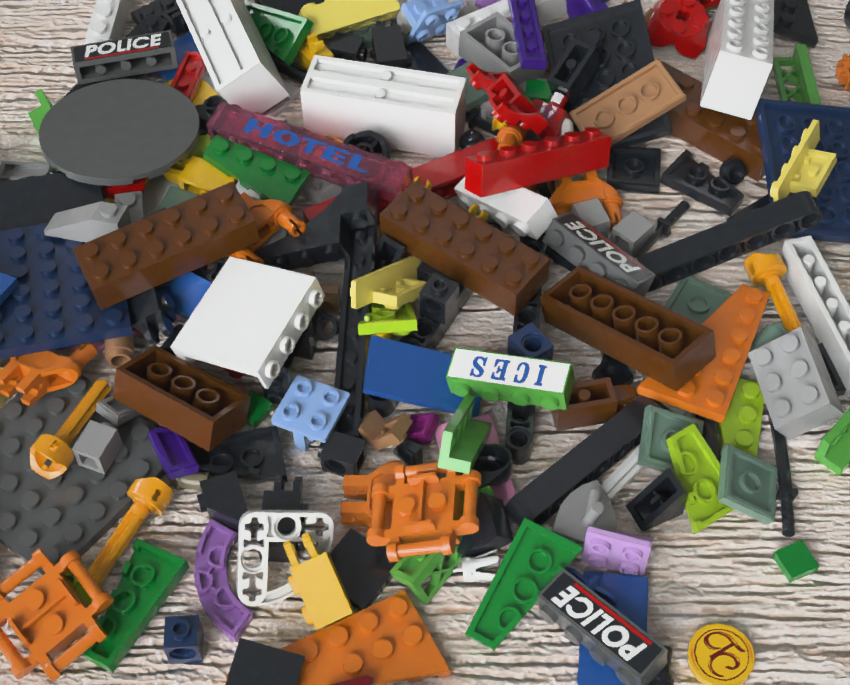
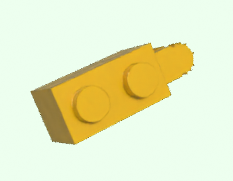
(197, 176)
(318, 585)

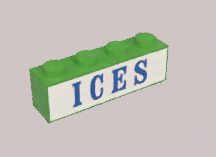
(511, 378)

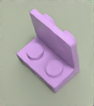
(616, 551)

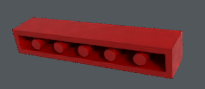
(537, 162)

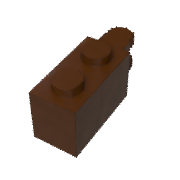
(593, 404)

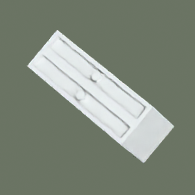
(234, 53)
(738, 56)
(405, 106)

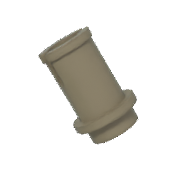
(190, 481)

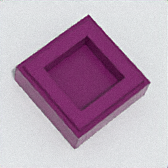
(422, 427)

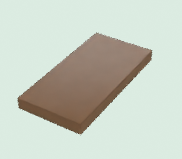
(630, 103)

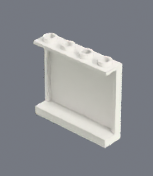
(250, 319)

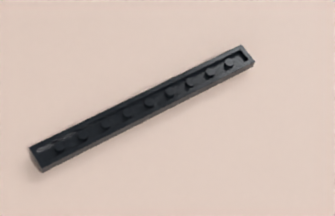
(353, 348)

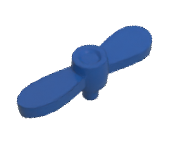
(592, 583)

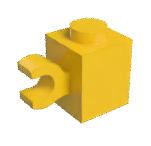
(313, 47)

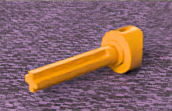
(768, 273)
(57, 446)
(148, 496)

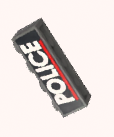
(124, 57)
(593, 251)
(601, 630)

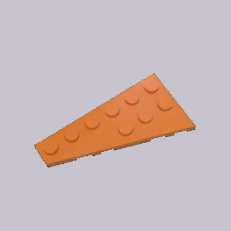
(714, 386)
(377, 641)

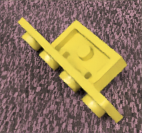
(806, 168)
(388, 286)

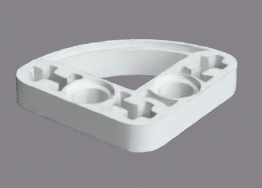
(270, 533)

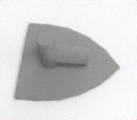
(584, 508)

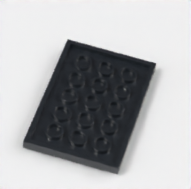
(624, 53)

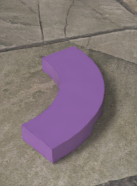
(212, 581)

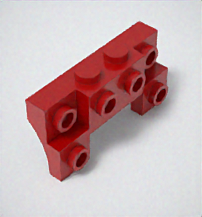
(507, 99)

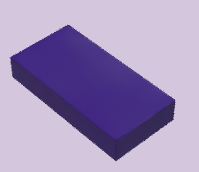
(173, 453)

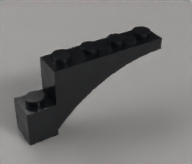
(328, 233)

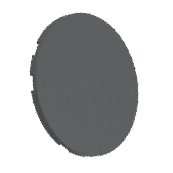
(119, 131)

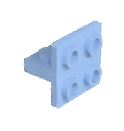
(429, 17)
(310, 411)

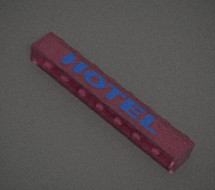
(320, 155)

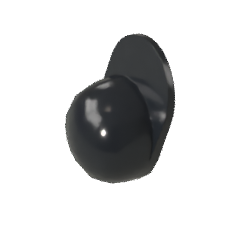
(494, 464)

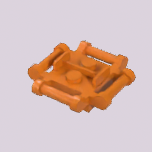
(425, 511)
(51, 615)

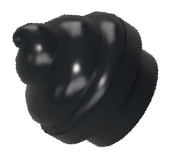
(470, 138)
(732, 170)

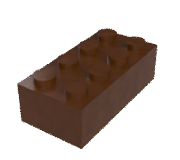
(181, 397)

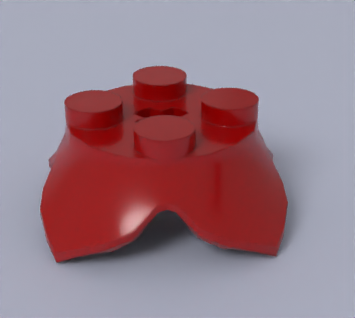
(680, 24)

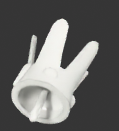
(472, 566)

